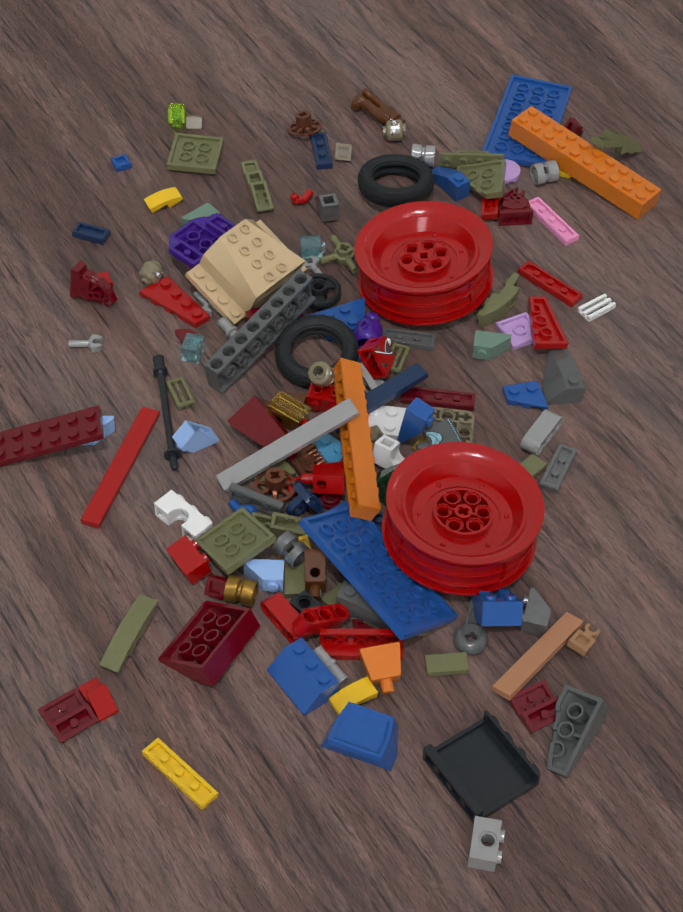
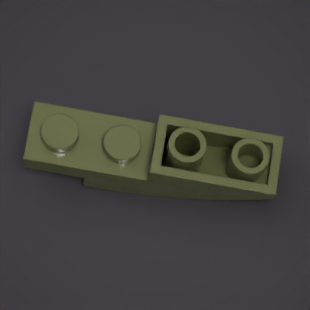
(615, 140)
(500, 303)

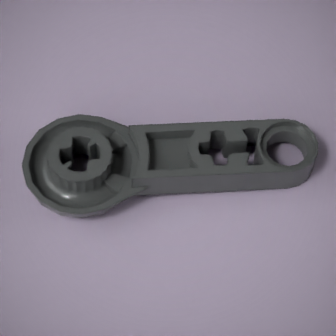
(472, 629)

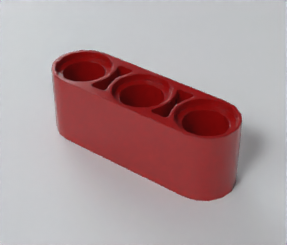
(282, 615)
(314, 618)

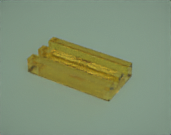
(287, 408)

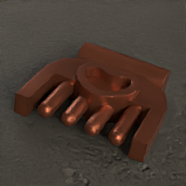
(306, 460)

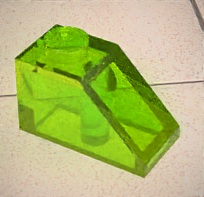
(177, 114)

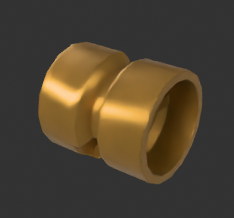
(238, 590)

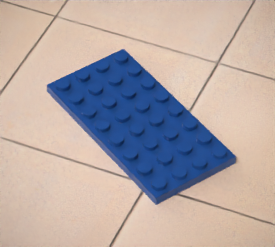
(519, 95)
(361, 557)

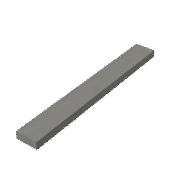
(288, 444)

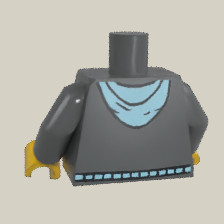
(439, 433)

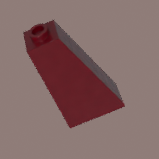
(259, 423)

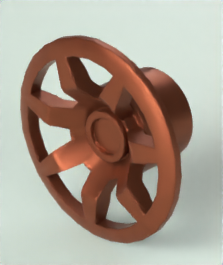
(304, 122)
(275, 482)

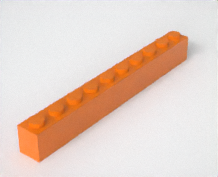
(357, 443)

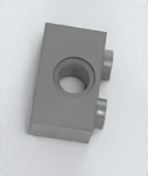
(483, 856)

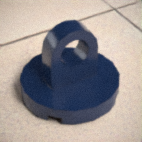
(303, 501)

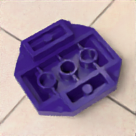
(197, 237)

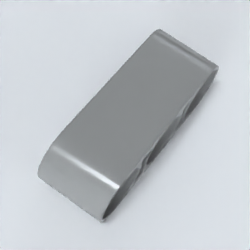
(541, 432)

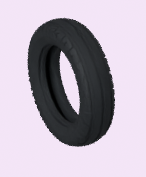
(395, 164)
(308, 326)

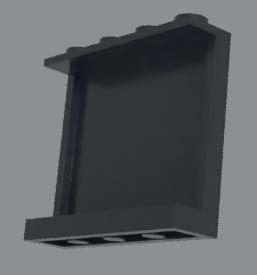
(482, 768)

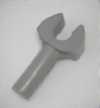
(313, 265)
(206, 304)
(91, 343)

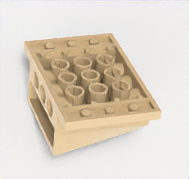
(244, 269)

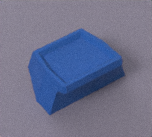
(364, 736)

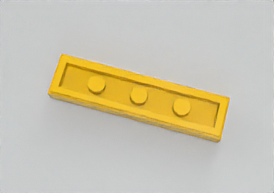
(180, 773)

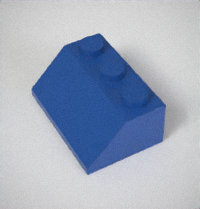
(303, 677)

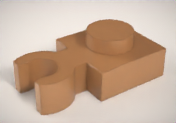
(583, 640)

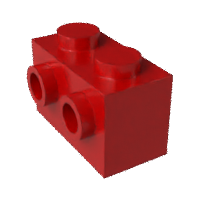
(321, 398)
(189, 560)

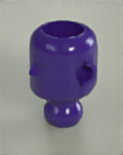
(368, 328)

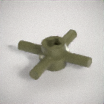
(342, 254)

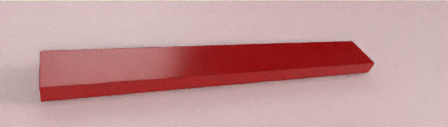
(120, 467)

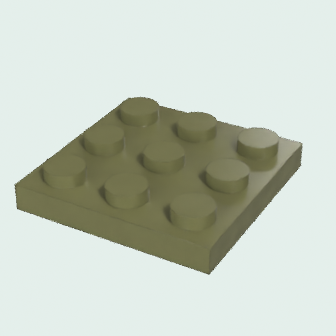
(195, 153)
(235, 540)

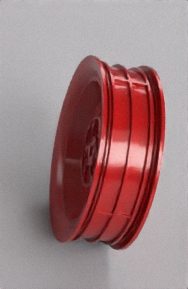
(424, 263)
(462, 518)

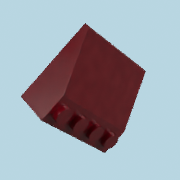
(210, 641)

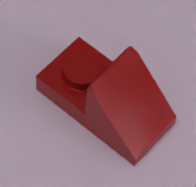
(98, 698)

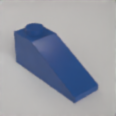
(452, 182)
(415, 420)

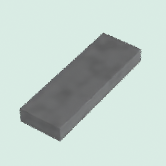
(557, 468)

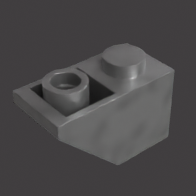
(327, 207)
(536, 614)

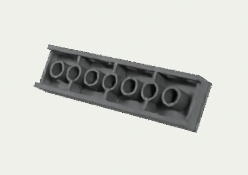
(259, 332)

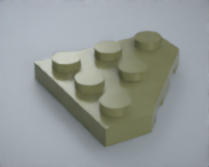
(486, 177)

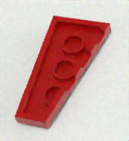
(176, 301)
(544, 325)

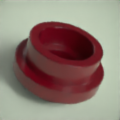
(330, 500)

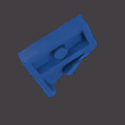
(525, 395)

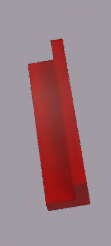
(348, 648)

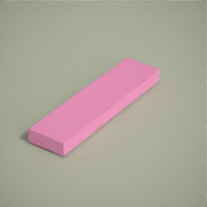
(553, 221)

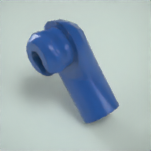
(235, 505)

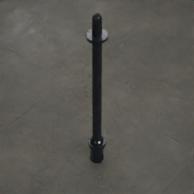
(160, 372)

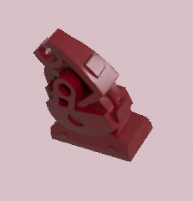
(515, 209)
(89, 286)

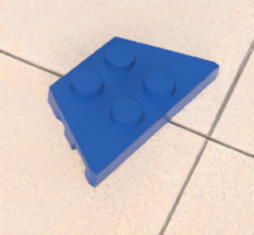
(348, 313)

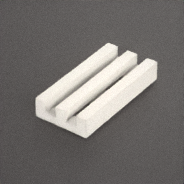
(594, 305)

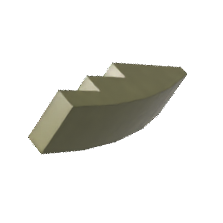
(256, 186)
(280, 523)
(128, 633)

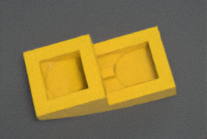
(159, 199)
(355, 693)

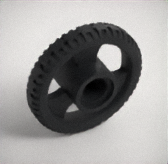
(319, 287)

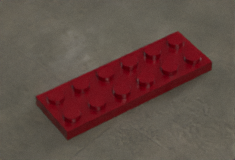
(51, 435)

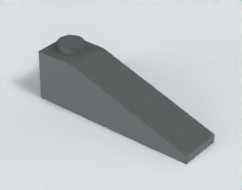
(562, 379)
(358, 605)
(575, 726)

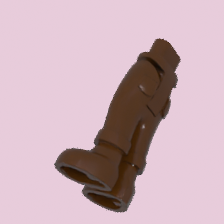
(375, 106)

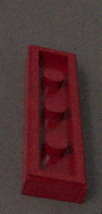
(440, 398)

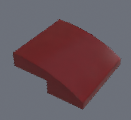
(535, 706)
(68, 715)

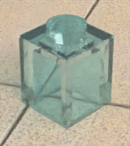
(311, 247)
(192, 348)

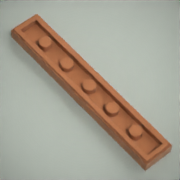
(537, 656)

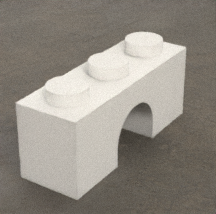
(387, 452)
(174, 507)

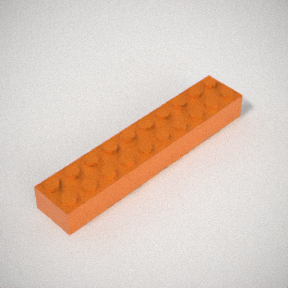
(585, 162)

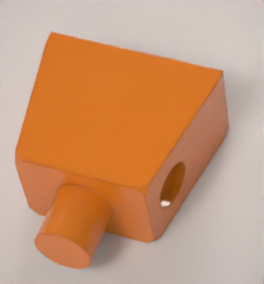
(382, 665)

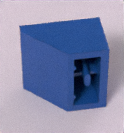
(498, 608)

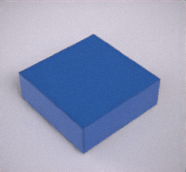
(121, 163)

